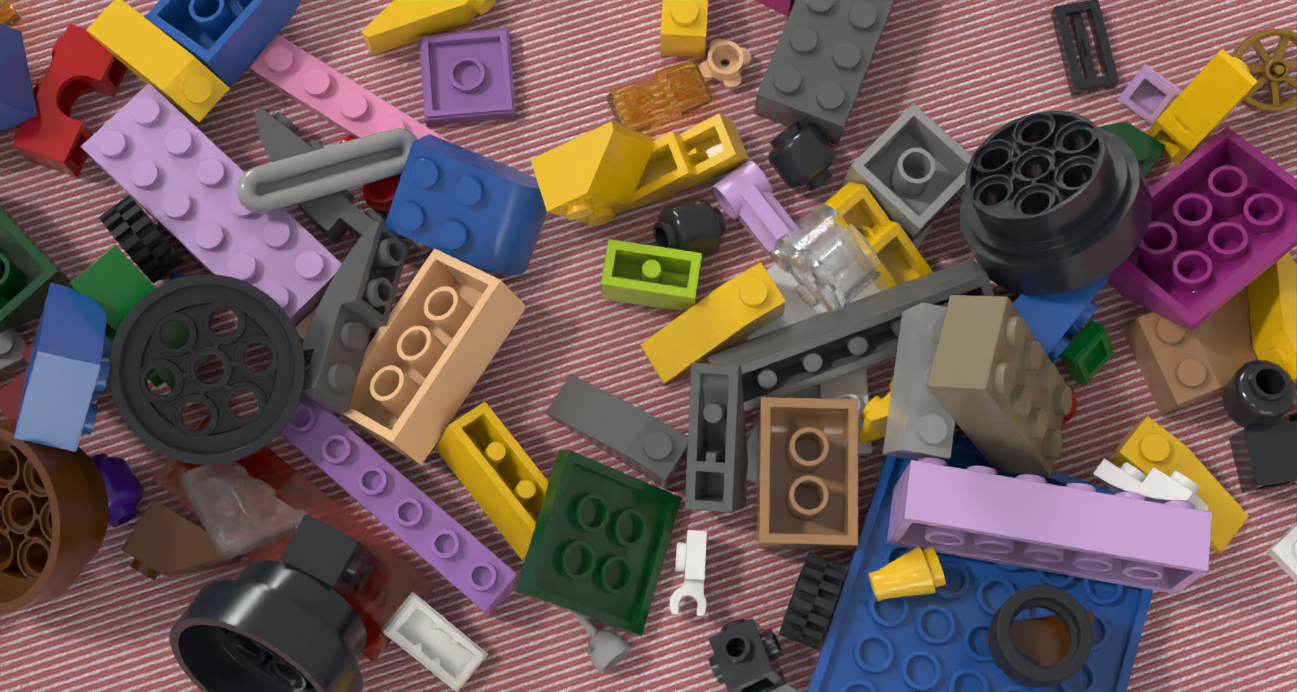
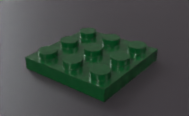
(599, 543)

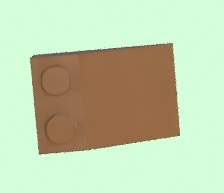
(1190, 364)

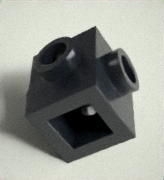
(746, 657)

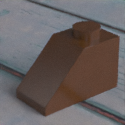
(171, 545)

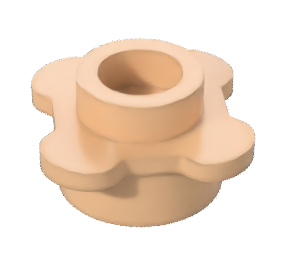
(725, 50)

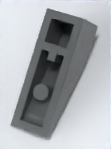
(620, 429)
(716, 440)

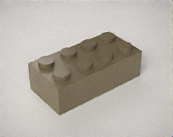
(1000, 385)

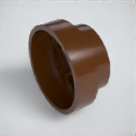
(48, 518)

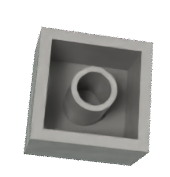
(912, 171)

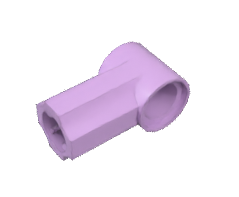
(749, 197)

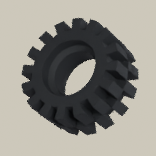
(141, 239)
(812, 600)

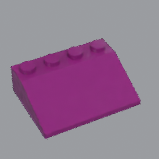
(1210, 231)

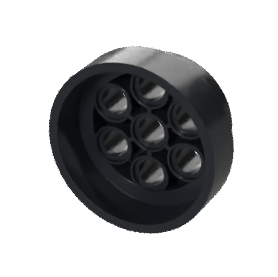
(1053, 203)
(158, 418)
(270, 634)

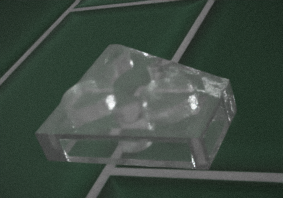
(238, 509)

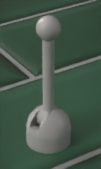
(605, 646)

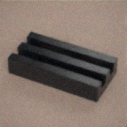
(1091, 83)

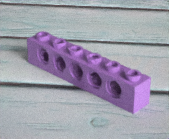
(400, 505)

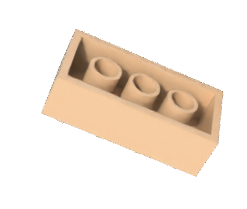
(431, 354)

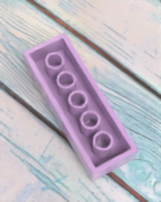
(194, 197)
(1050, 526)

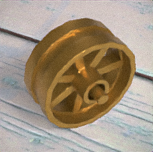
(1270, 69)

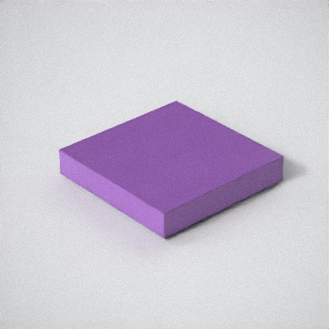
(467, 76)

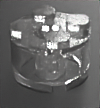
(826, 260)

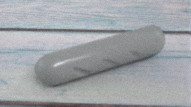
(324, 171)

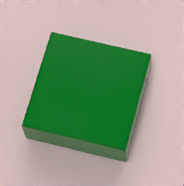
(1087, 352)

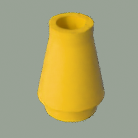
(909, 575)

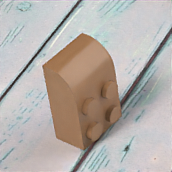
(807, 474)

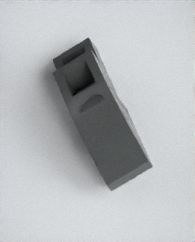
(330, 213)
(352, 305)

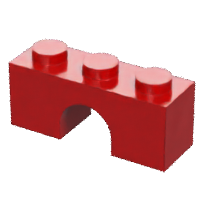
(76, 68)

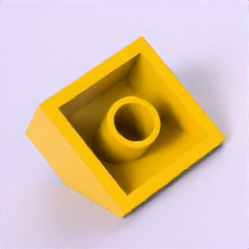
(593, 173)

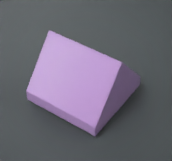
(1149, 94)

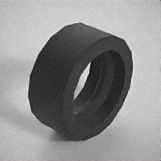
(1075, 621)

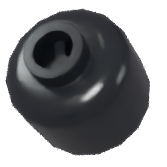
(802, 156)
(690, 227)
(1258, 395)

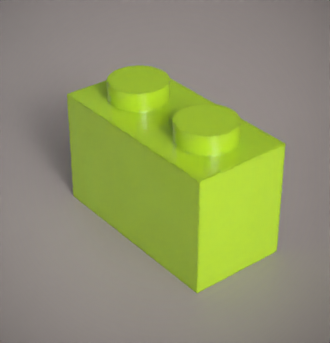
(650, 275)

